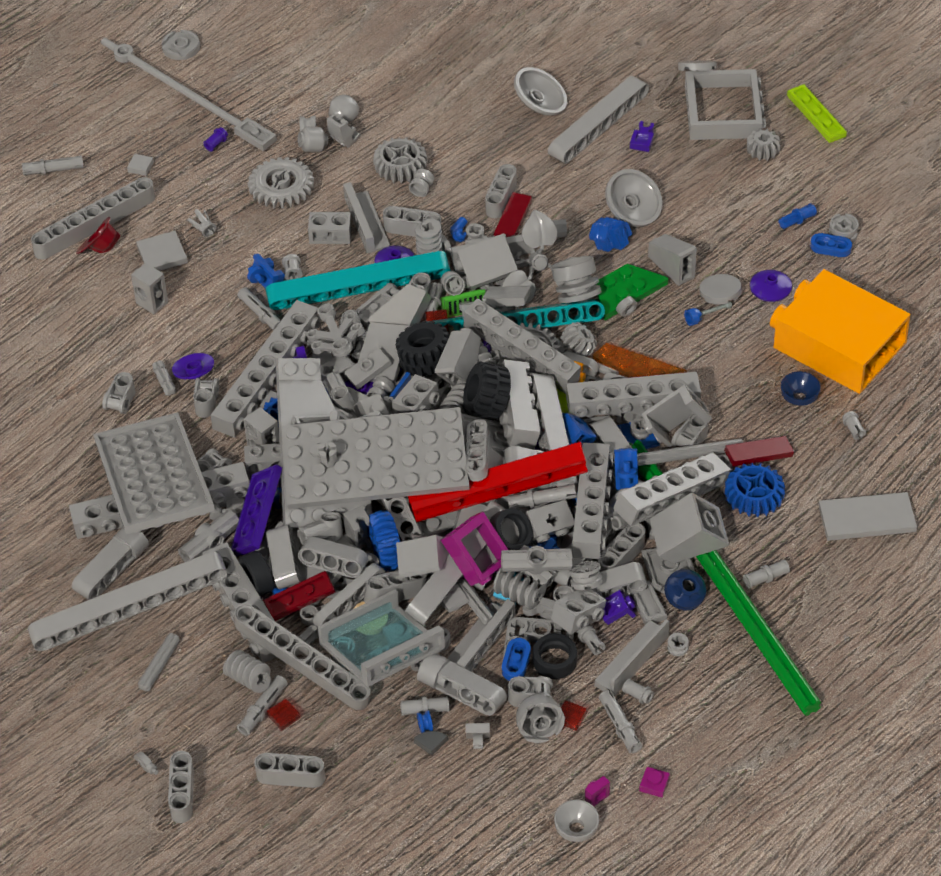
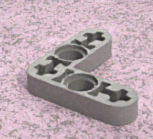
(528, 628)

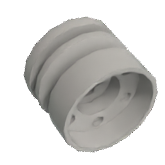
(575, 274)

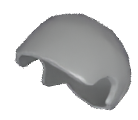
(344, 107)

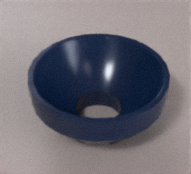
(800, 383)
(681, 598)

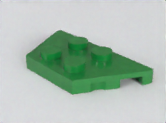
(627, 282)

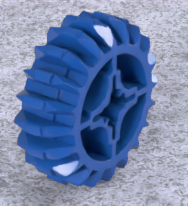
(754, 489)
(384, 539)

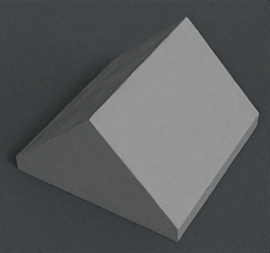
(421, 556)

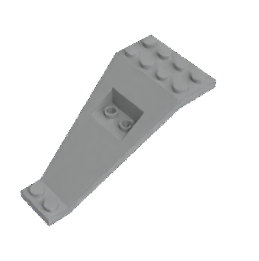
(303, 393)

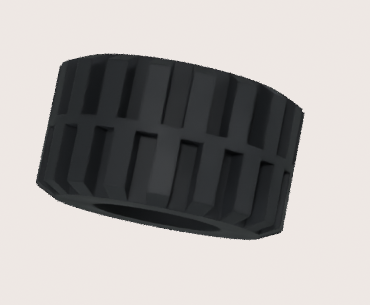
(421, 347)
(486, 391)

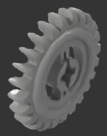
(281, 189)

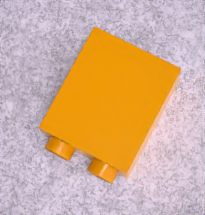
(840, 330)

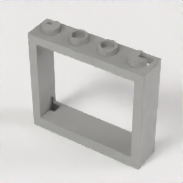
(723, 128)

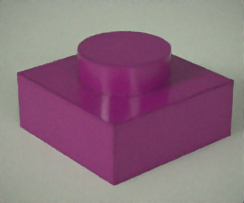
(654, 782)
(597, 791)

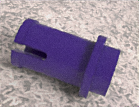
(219, 135)

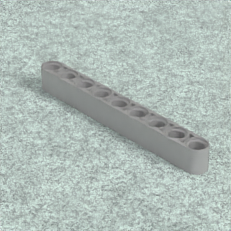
(127, 601)

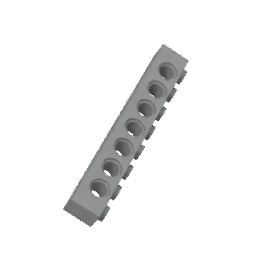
(260, 373)
(102, 514)

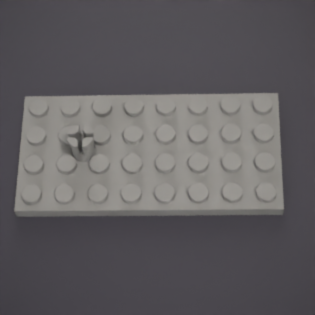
(374, 458)
(153, 473)

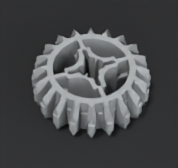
(399, 159)

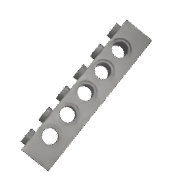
(520, 344)
(625, 394)
(662, 491)
(592, 503)
(239, 590)

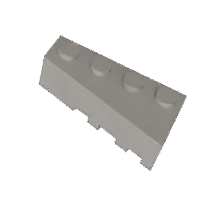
(519, 416)

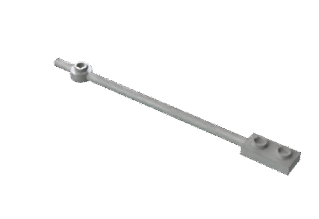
(246, 129)

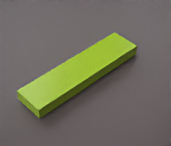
(816, 113)

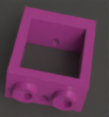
(461, 556)

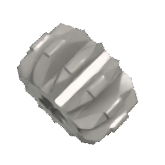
(763, 144)
(578, 339)

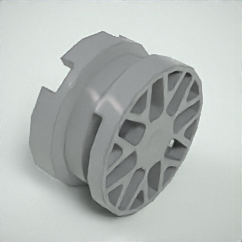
(844, 226)
(585, 575)

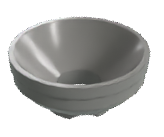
(576, 812)

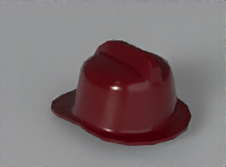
(101, 240)

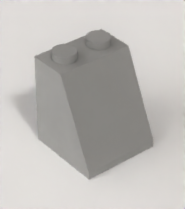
(688, 529)

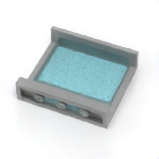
(379, 639)

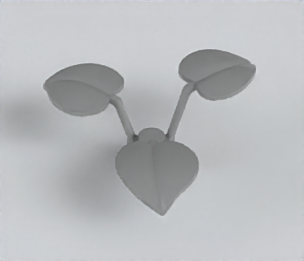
(536, 232)

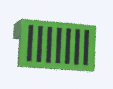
(451, 302)

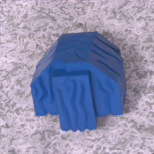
(610, 234)

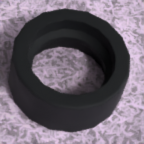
(521, 521)
(257, 572)
(556, 641)

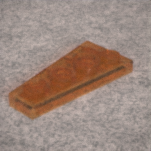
(631, 363)

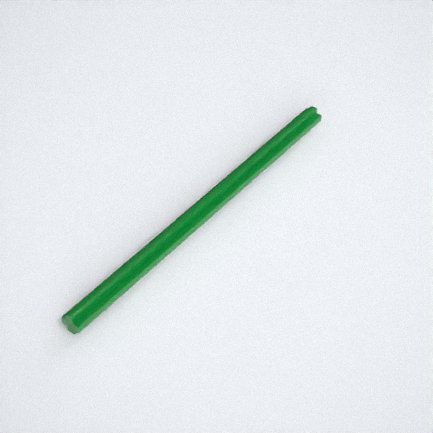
(749, 616)

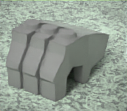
(341, 132)

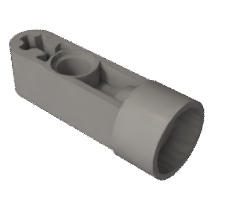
(109, 563)
(461, 684)

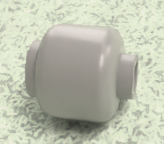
(312, 139)

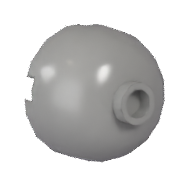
(539, 718)

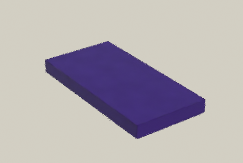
(256, 510)

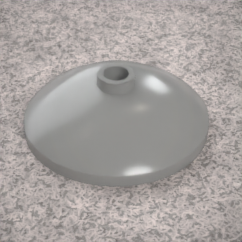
(540, 91)
(637, 190)

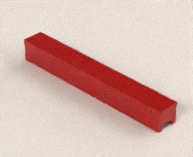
(505, 481)

